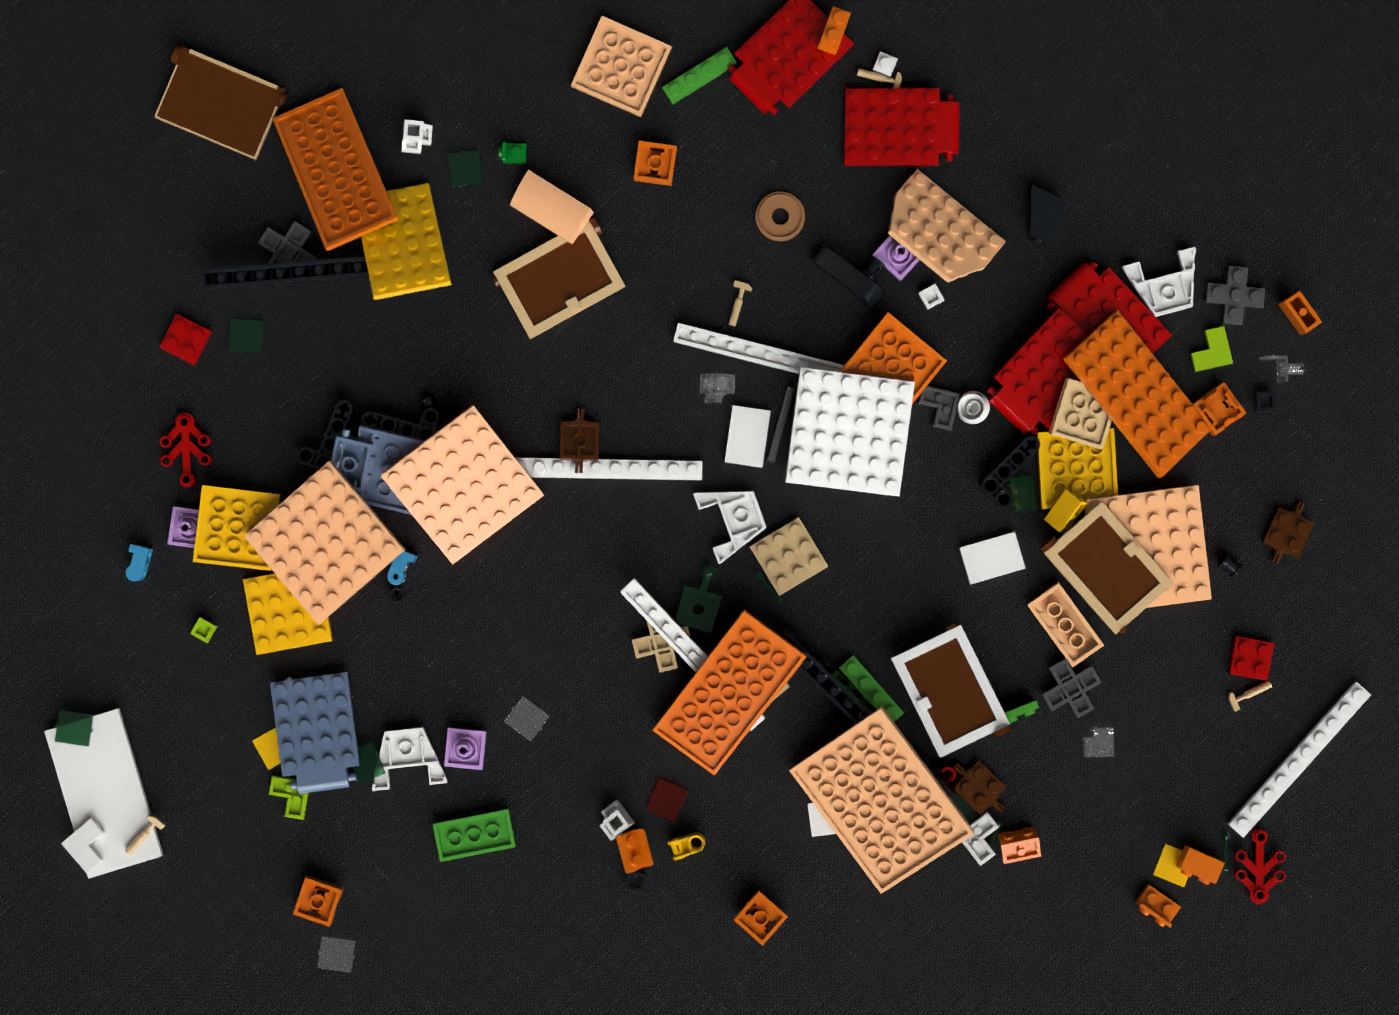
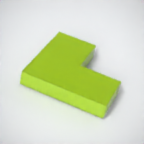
(1217, 353)
(296, 802)

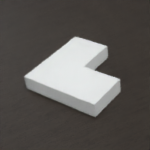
(79, 844)
(976, 844)

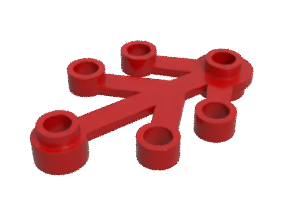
(185, 447)
(1259, 869)

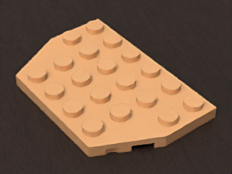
(941, 230)

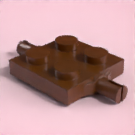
(579, 441)
(1288, 532)
(979, 787)

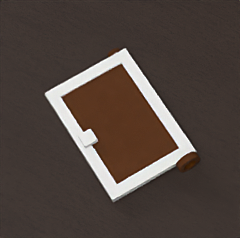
(951, 691)

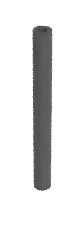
(780, 424)

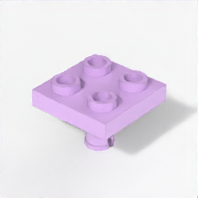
(896, 258)
(183, 527)
(465, 748)

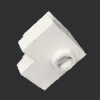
(415, 135)
(616, 820)

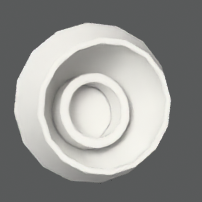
(973, 407)

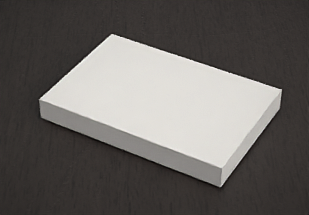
(747, 436)
(992, 558)

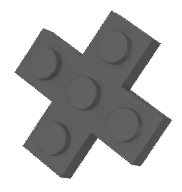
(287, 248)
(1235, 295)
(1071, 688)

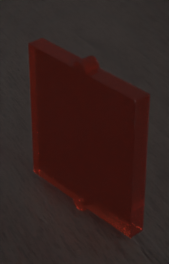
(667, 799)

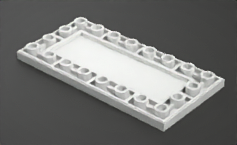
(106, 785)

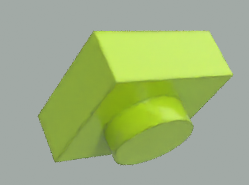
(203, 629)

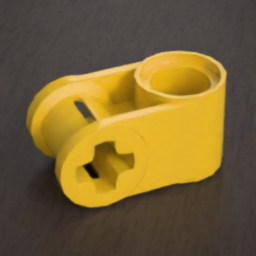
(685, 845)

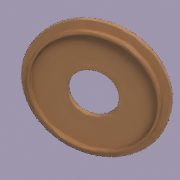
(791, 205)

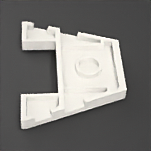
(1167, 292)
(740, 515)
(408, 749)

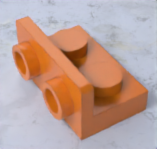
(1019, 845)
(634, 850)
(1158, 905)

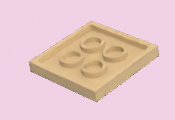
(1080, 416)
(788, 556)

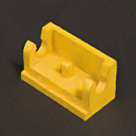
(1066, 511)

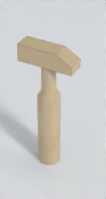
(880, 77)
(738, 301)
(1247, 694)
(144, 833)

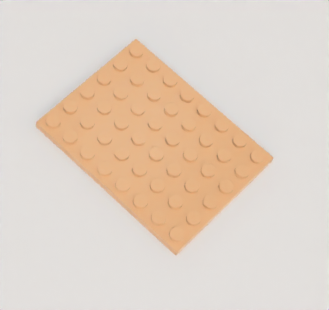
(881, 800)

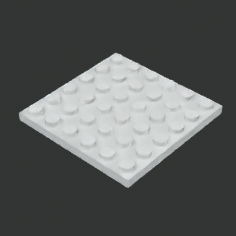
(849, 431)

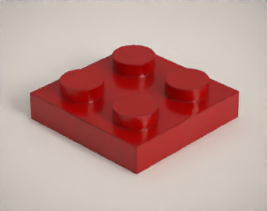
(185, 339)
(1251, 658)

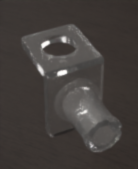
(1284, 368)

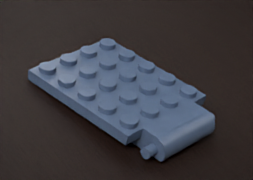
(367, 457)
(316, 731)

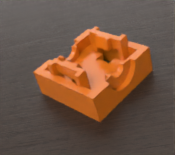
(655, 161)
(1217, 411)
(316, 902)
(755, 923)

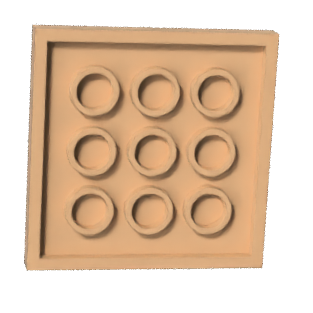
(621, 66)

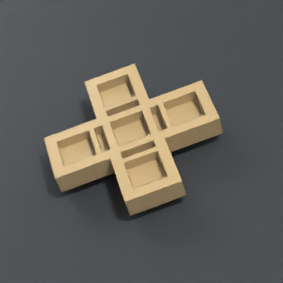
(659, 646)

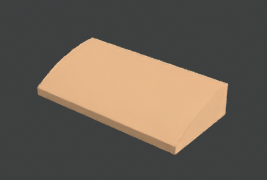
(551, 207)
(1065, 624)

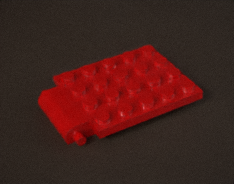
(784, 57)
(899, 127)
(1093, 298)
(1037, 374)

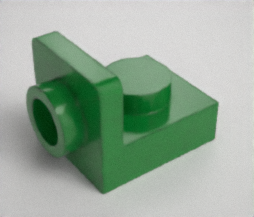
(513, 153)

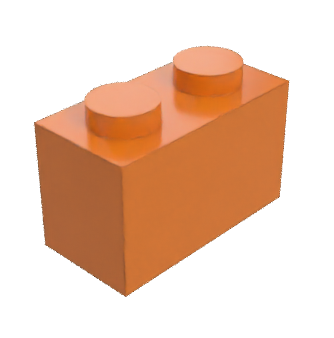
(834, 30)
(1300, 313)
(1200, 865)

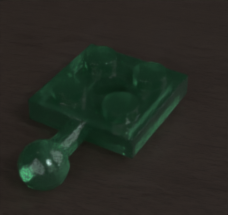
(693, 596)

